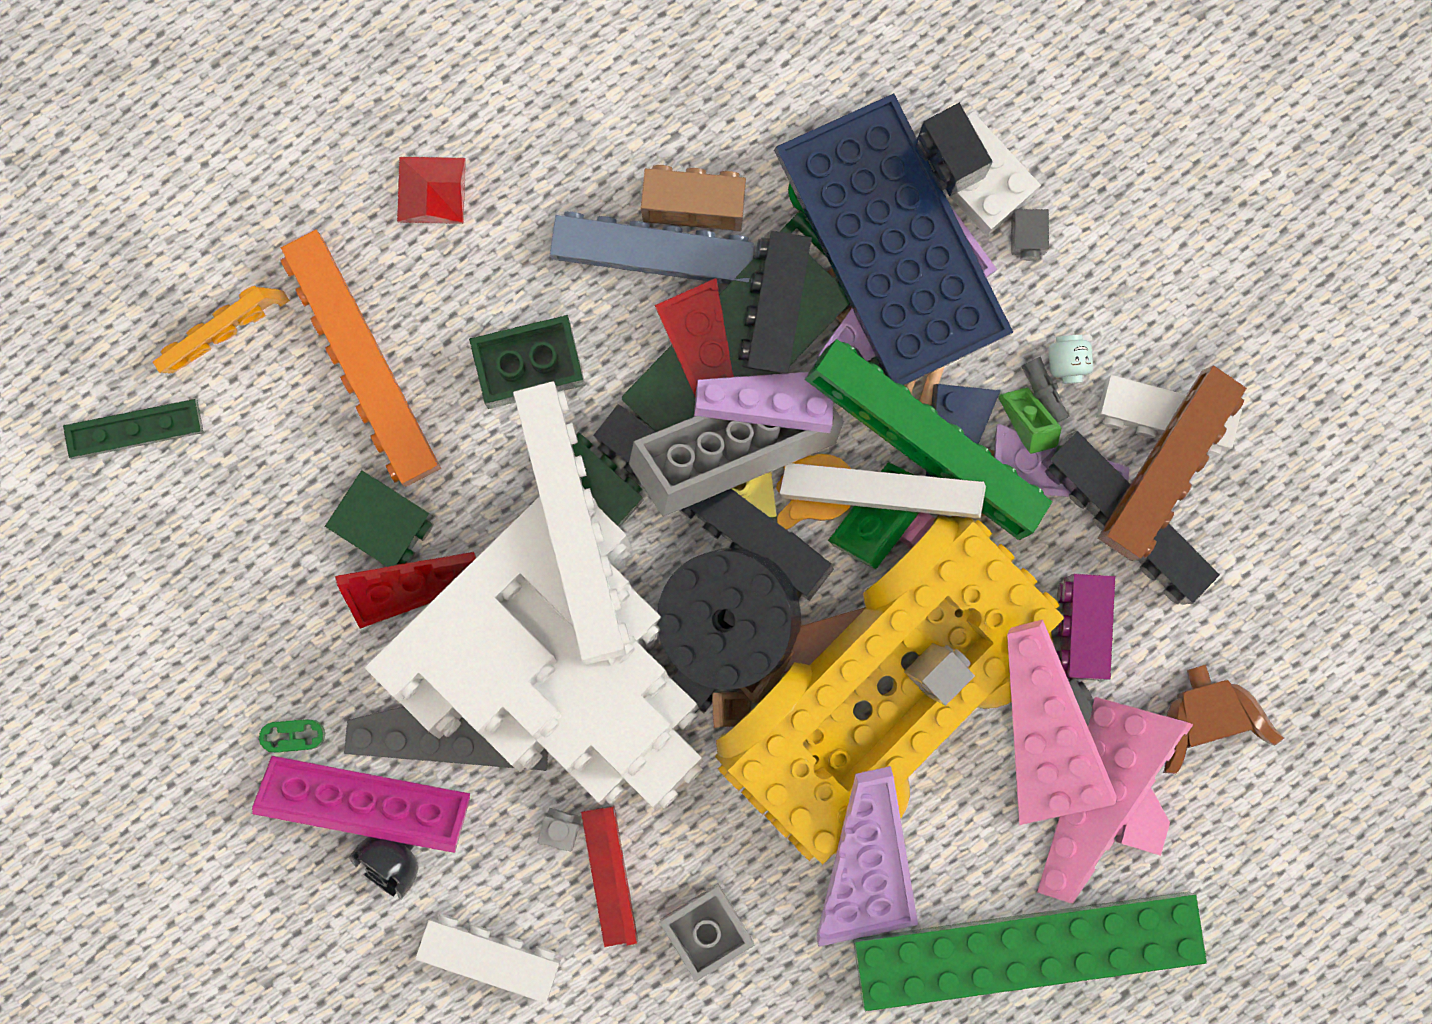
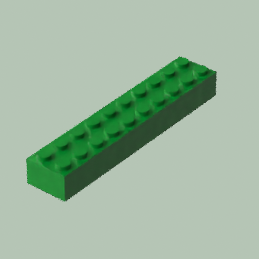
(1029, 951)

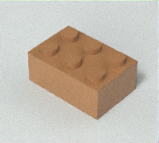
(693, 198)

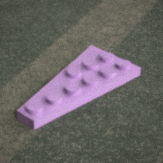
(870, 873)

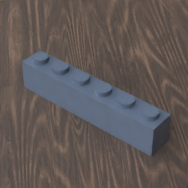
(649, 249)

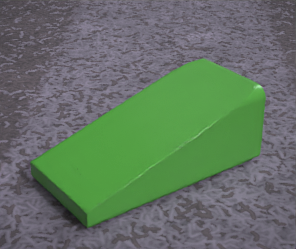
(1031, 420)

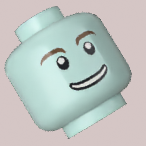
(1070, 358)

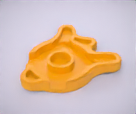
(800, 509)

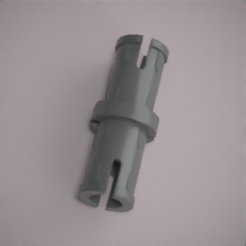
(1044, 389)

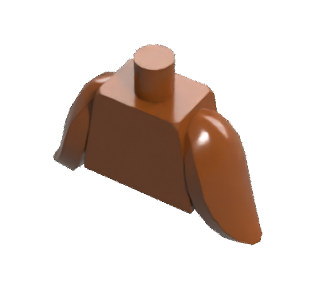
(1216, 713)

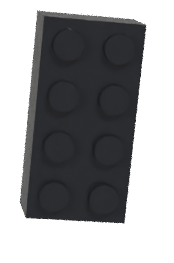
(775, 302)

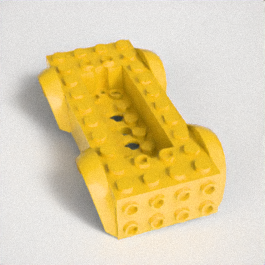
(802, 739)

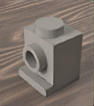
(559, 829)

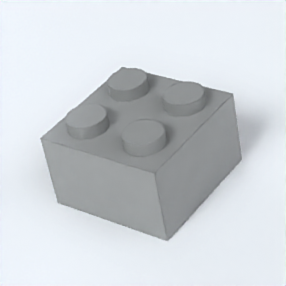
(706, 932)

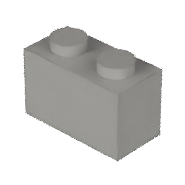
(940, 673)

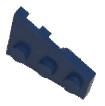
(964, 407)

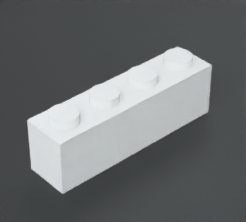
(1149, 410)
(488, 959)

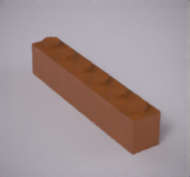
(1173, 463)

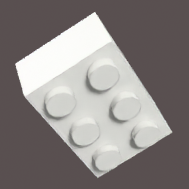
(1001, 191)

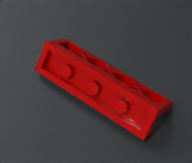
(609, 876)

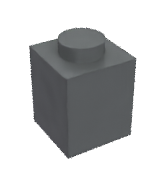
(1030, 233)

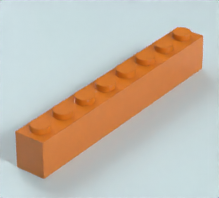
(360, 359)

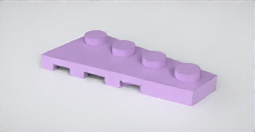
(766, 400)
(1011, 451)

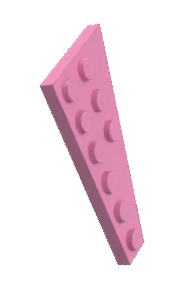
(1053, 747)
(1132, 751)

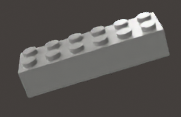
(715, 455)

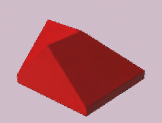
(431, 190)

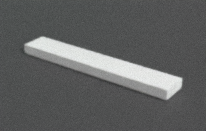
(883, 490)

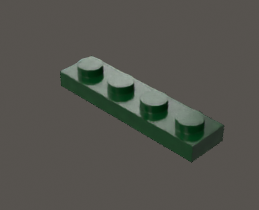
(133, 429)

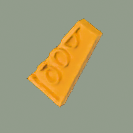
(220, 328)

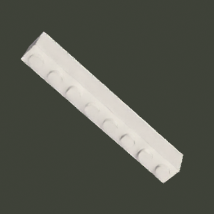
(570, 523)

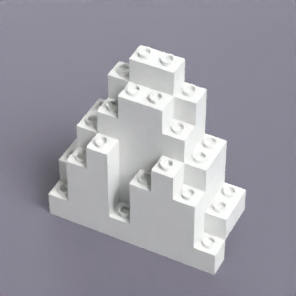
(510, 664)

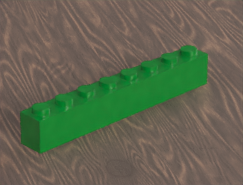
(926, 437)

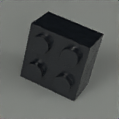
(953, 150)

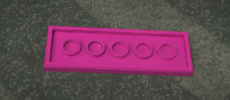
(362, 804)

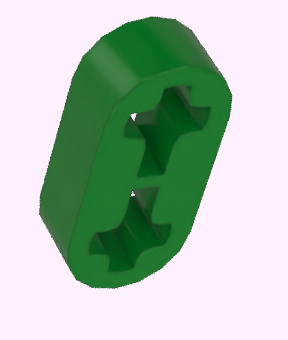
(291, 727)

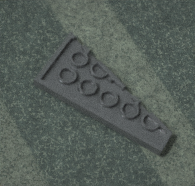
(401, 736)

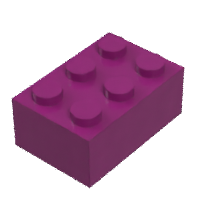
(1086, 626)

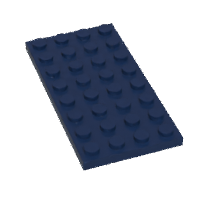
(893, 241)

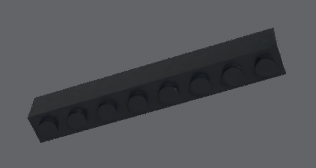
(727, 513)

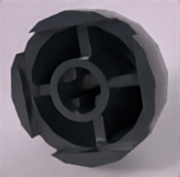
(387, 864)

